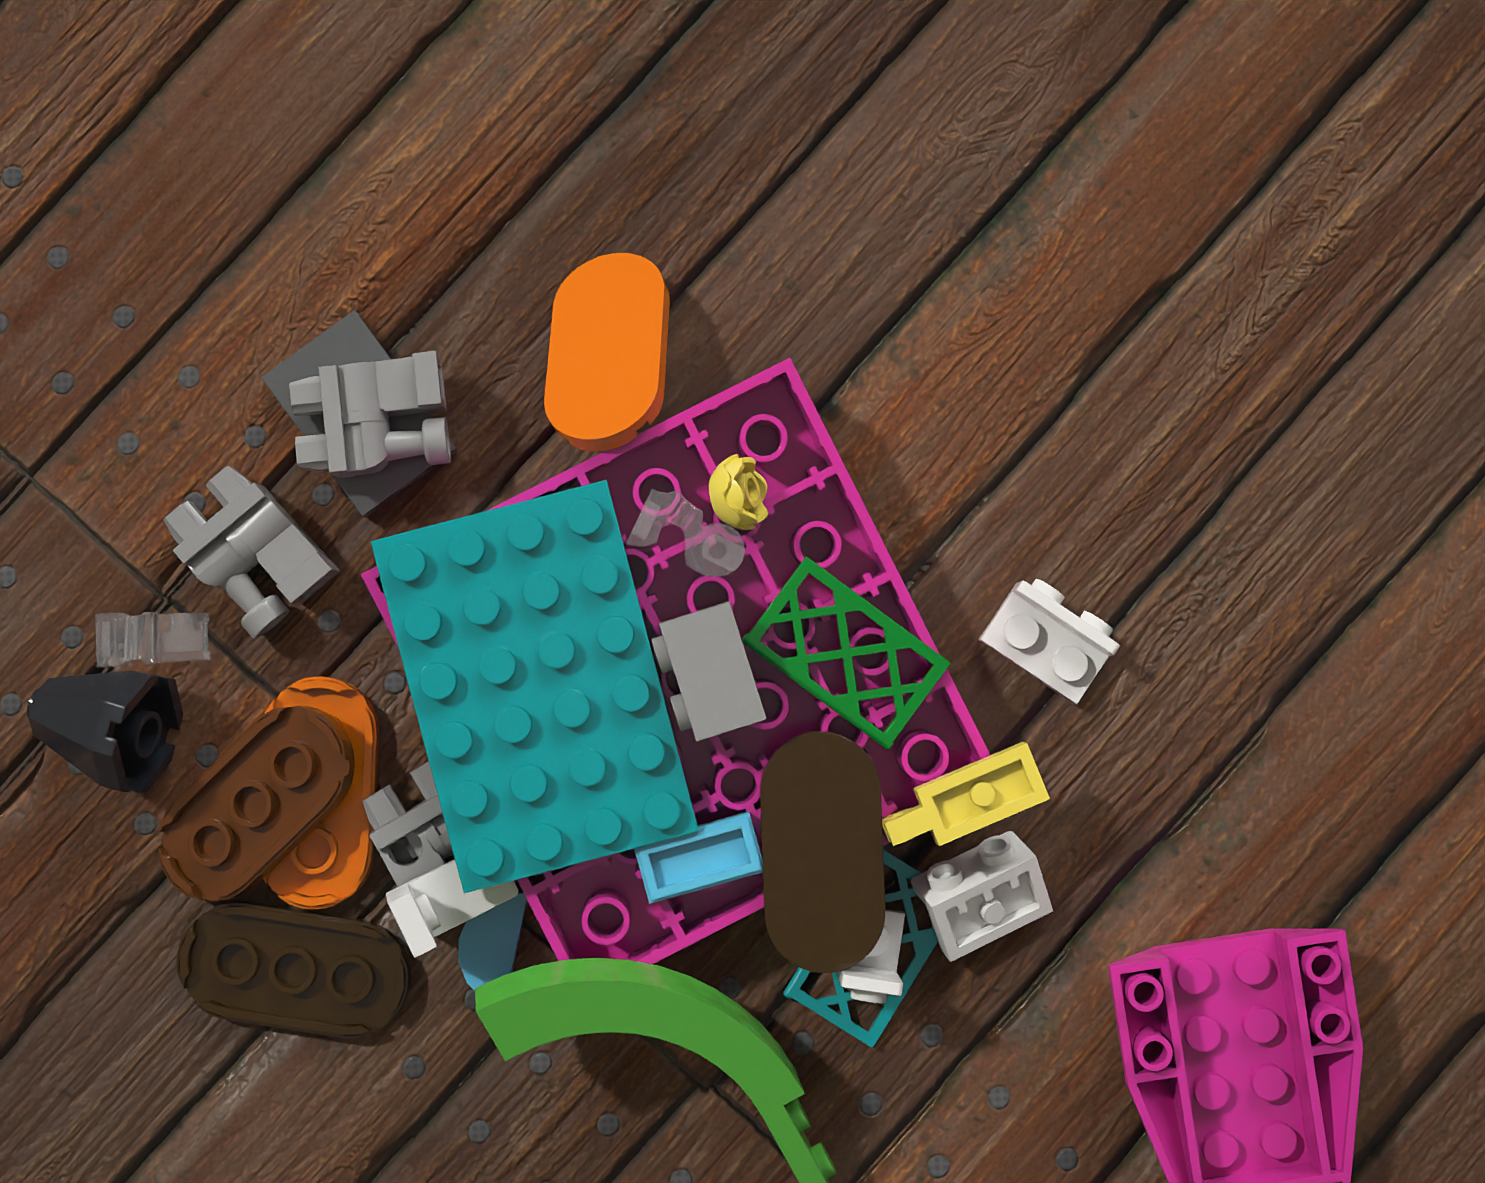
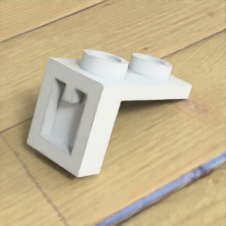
(437, 904)
(877, 972)

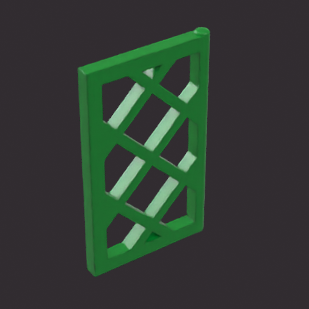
(894, 636)

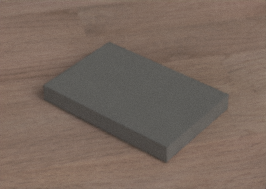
(339, 345)

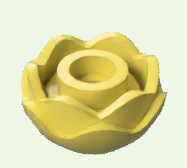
(738, 493)

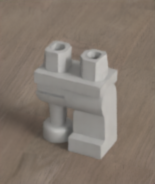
(357, 410)
(241, 535)
(411, 839)

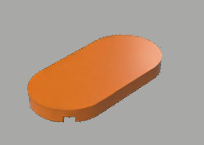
(607, 351)
(339, 850)

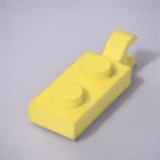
(970, 798)

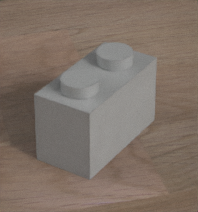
(710, 672)

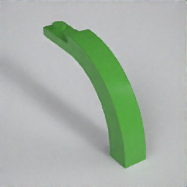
(660, 1003)

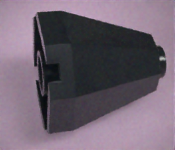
(109, 725)

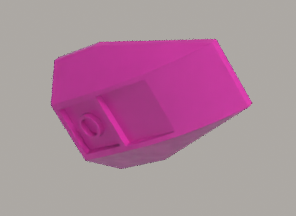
(1244, 1055)

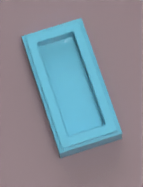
(701, 859)

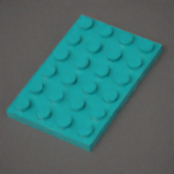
(534, 686)

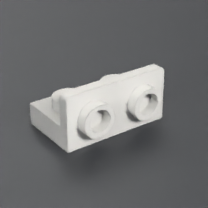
(1049, 639)
(983, 894)

